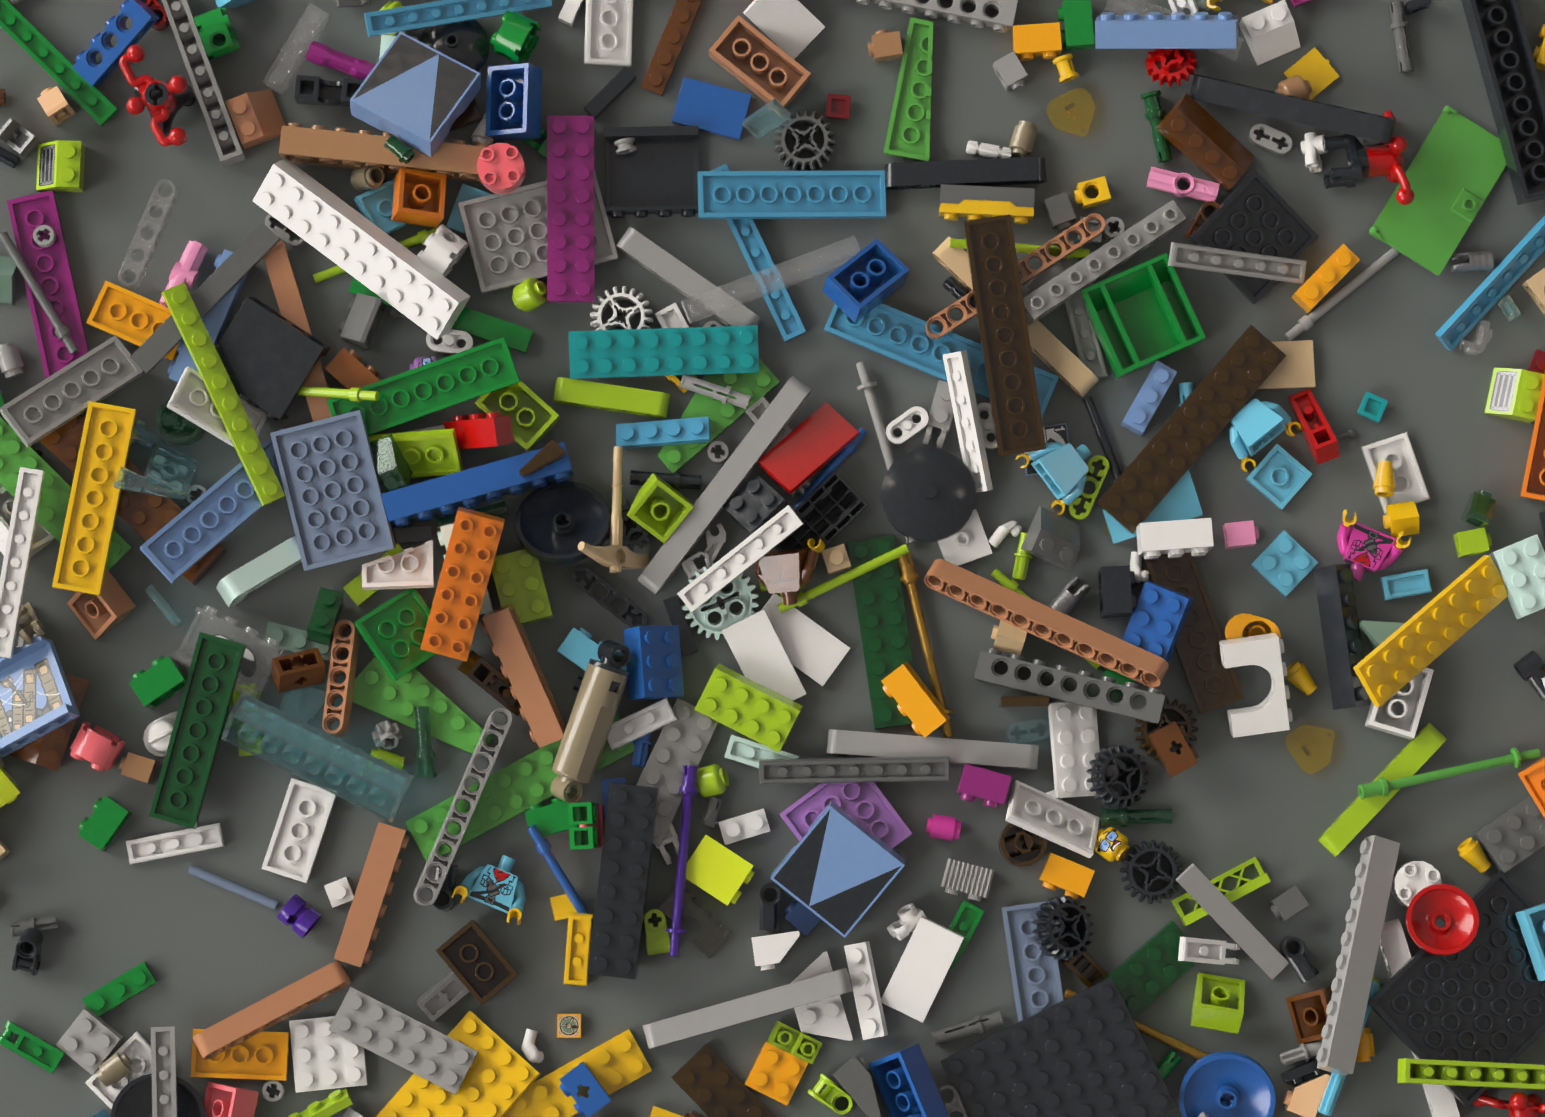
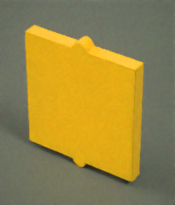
(1315, 70)

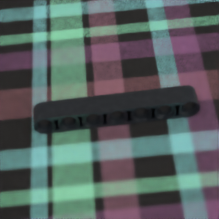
(965, 172)

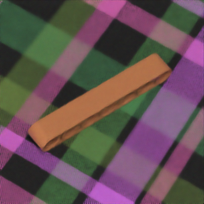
(271, 1010)

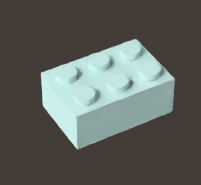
(1523, 575)

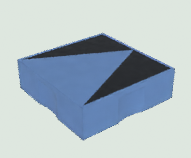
(415, 93)
(838, 869)

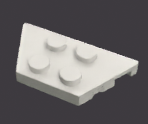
(823, 1016)

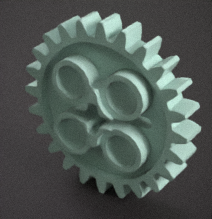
(727, 617)

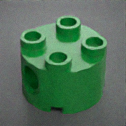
(216, 33)
(516, 37)

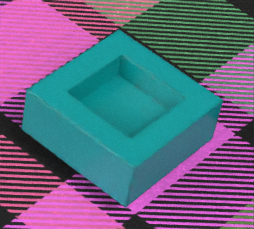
(1372, 407)

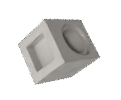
(1010, 71)

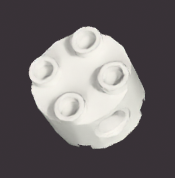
(443, 250)
(1411, 879)

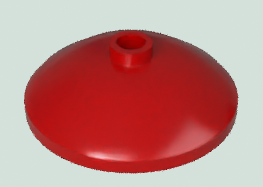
(1445, 904)

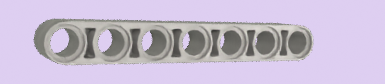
(678, 275)

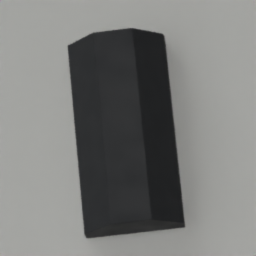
(825, 514)

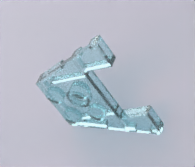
(167, 471)

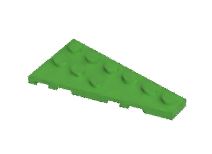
(720, 415)
(397, 701)

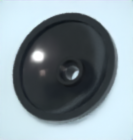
(470, 45)

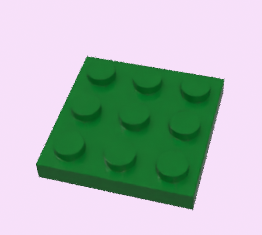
(397, 632)

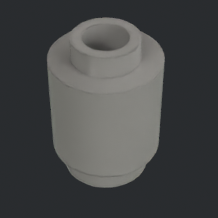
(10, 360)

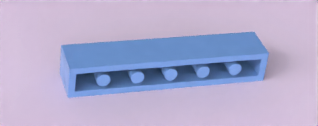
(1166, 31)
(214, 322)

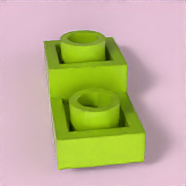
(794, 1042)

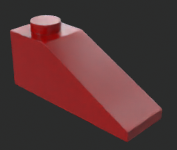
(1314, 426)

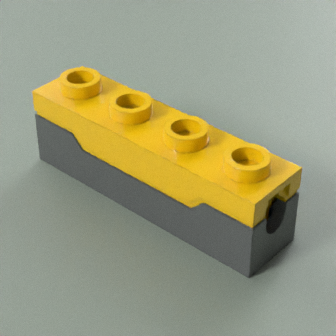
(986, 202)

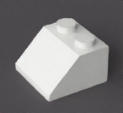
(1270, 32)
(772, 948)

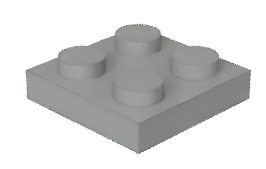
(89, 1041)

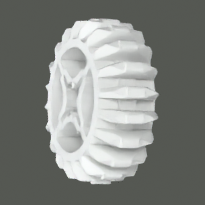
(630, 312)

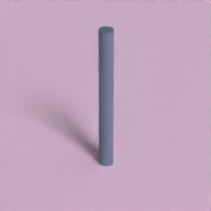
(233, 887)

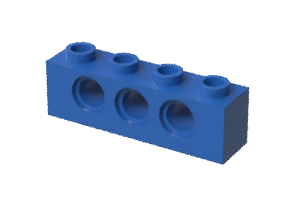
(142, 18)

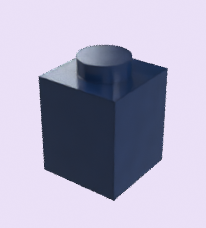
(801, 918)

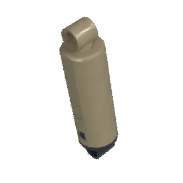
(590, 721)

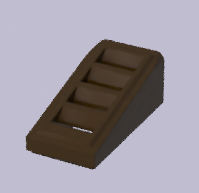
(548, 455)
(1081, 975)

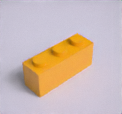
(1325, 278)
(915, 700)

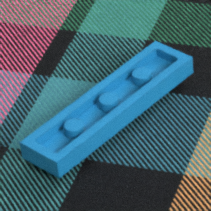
(663, 432)

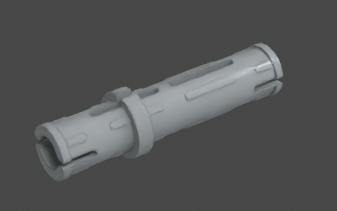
(743, 400)

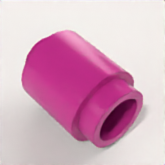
(943, 827)

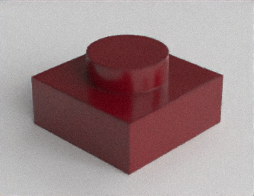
(838, 106)
(1537, 362)

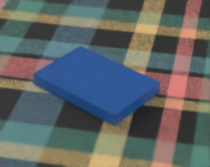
(711, 108)

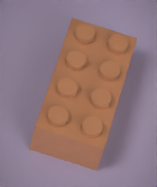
(759, 63)

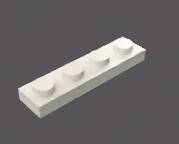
(866, 990)

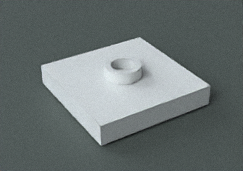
(966, 544)

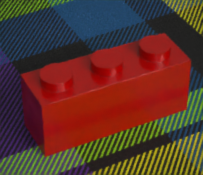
(481, 430)

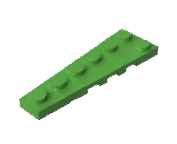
(911, 110)

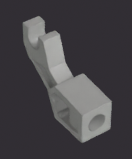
(714, 545)

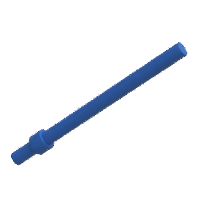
(831, 467)
(544, 848)

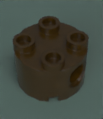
(1021, 846)

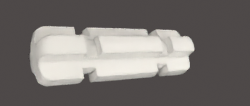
(988, 150)

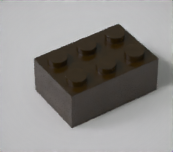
(477, 962)

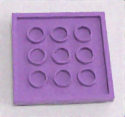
(860, 800)

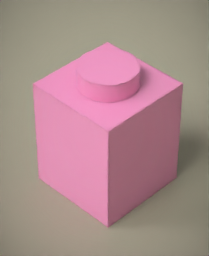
(1240, 534)

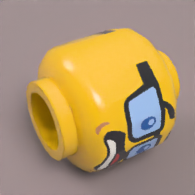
(1111, 844)

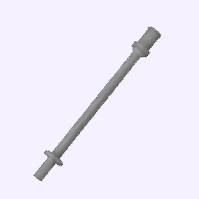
(867, 386)

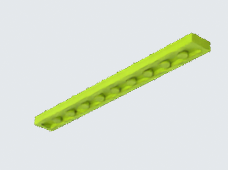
(223, 394)

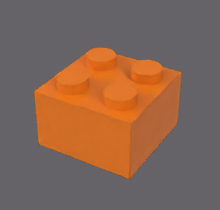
(418, 197)

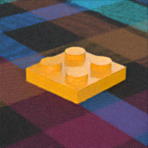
(776, 1073)

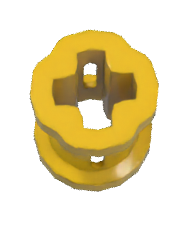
(1065, 68)

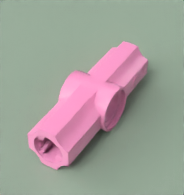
(1167, 182)
(187, 268)

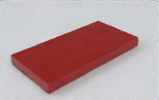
(808, 448)

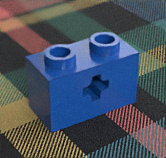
(597, 1095)

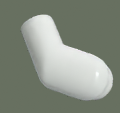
(1002, 531)
(1136, 565)
(529, 1048)

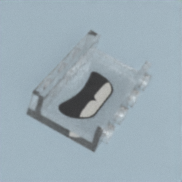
(258, 655)

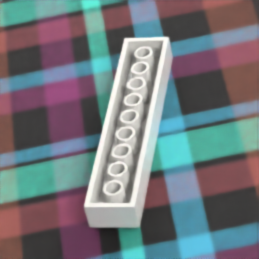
(361, 248)

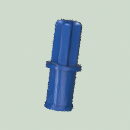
(641, 750)

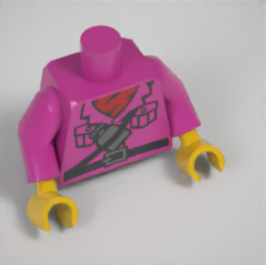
(1367, 547)

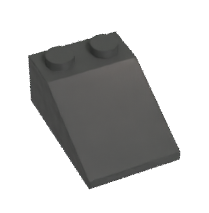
(859, 1085)

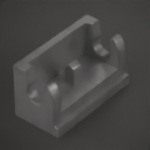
(442, 996)

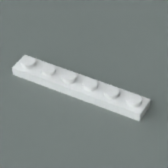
(967, 418)
(740, 558)

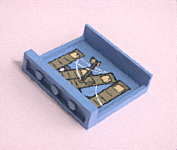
(32, 695)

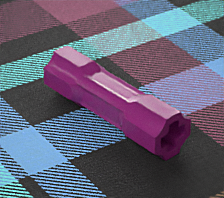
(328, 57)

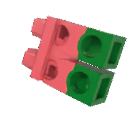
(591, 825)

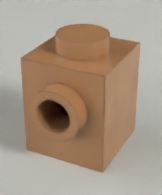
(885, 46)

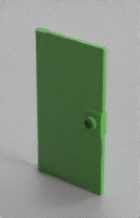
(1449, 185)

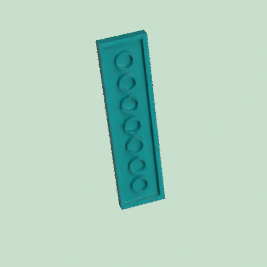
(663, 351)

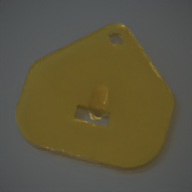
(1075, 118)
(1316, 743)

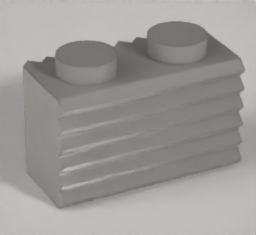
(967, 879)

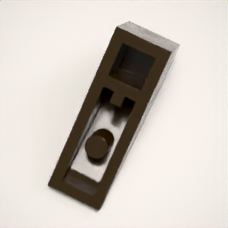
(490, 681)

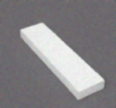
(175, 843)

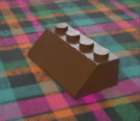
(1205, 142)
(50, 748)

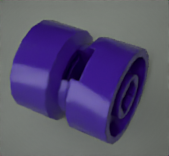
(299, 916)

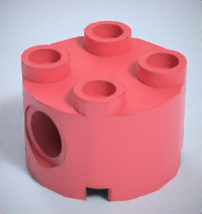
(501, 168)
(97, 747)

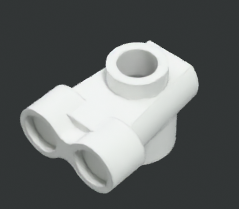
(1312, 148)
(907, 923)

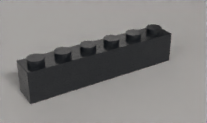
(1340, 635)

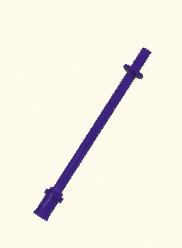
(688, 791)

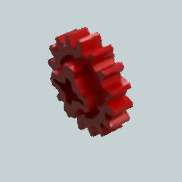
(1171, 65)

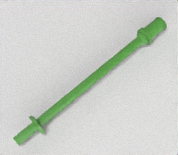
(1383, 786)

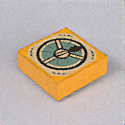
(568, 1025)

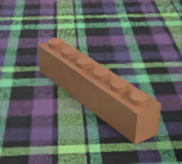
(524, 674)
(371, 895)

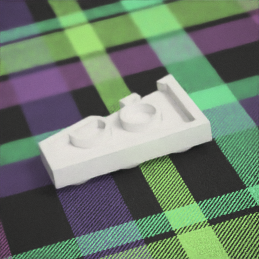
(401, 571)

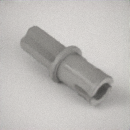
(1301, 1053)

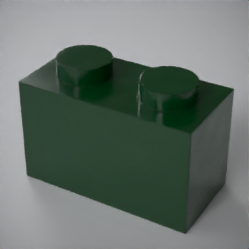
(325, 616)

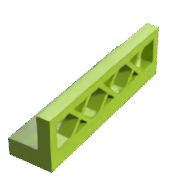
(1232, 895)

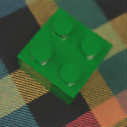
(158, 682)

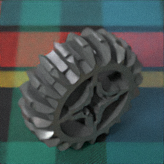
(788, 128)

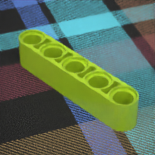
(611, 397)

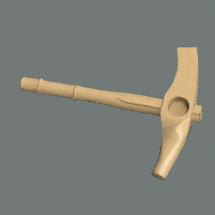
(616, 555)

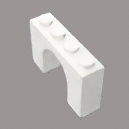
(1271, 713)

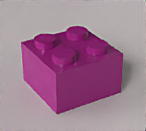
(983, 786)

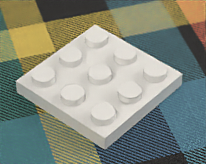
(324, 1058)

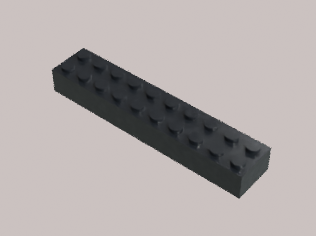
(1512, 91)

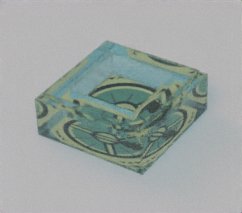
(1509, 308)

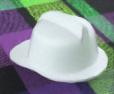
(158, 734)

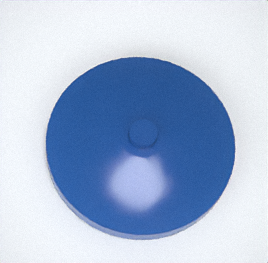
(1227, 1087)

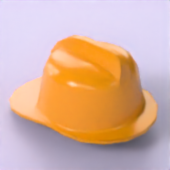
(1249, 625)

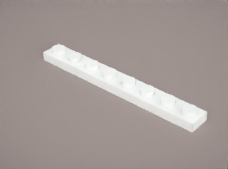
(18, 554)

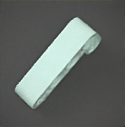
(259, 571)

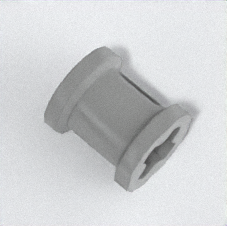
(1109, 223)

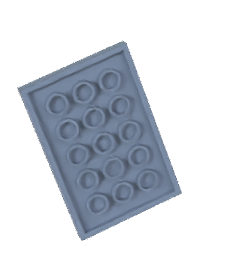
(332, 490)

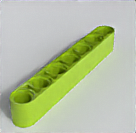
(1363, 811)

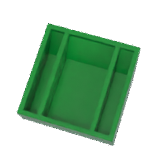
(1142, 316)

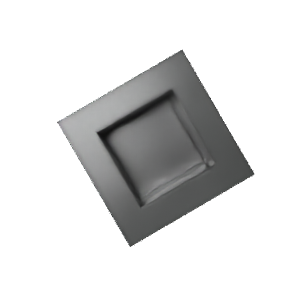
(1059, 211)
(1288, 903)

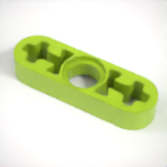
(1101, 474)

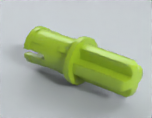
(1021, 561)

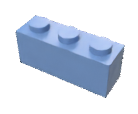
(1148, 398)

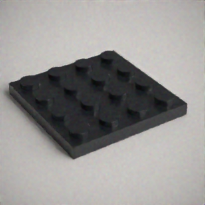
(1258, 223)

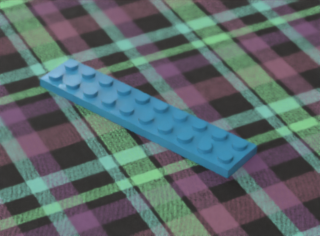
(905, 341)

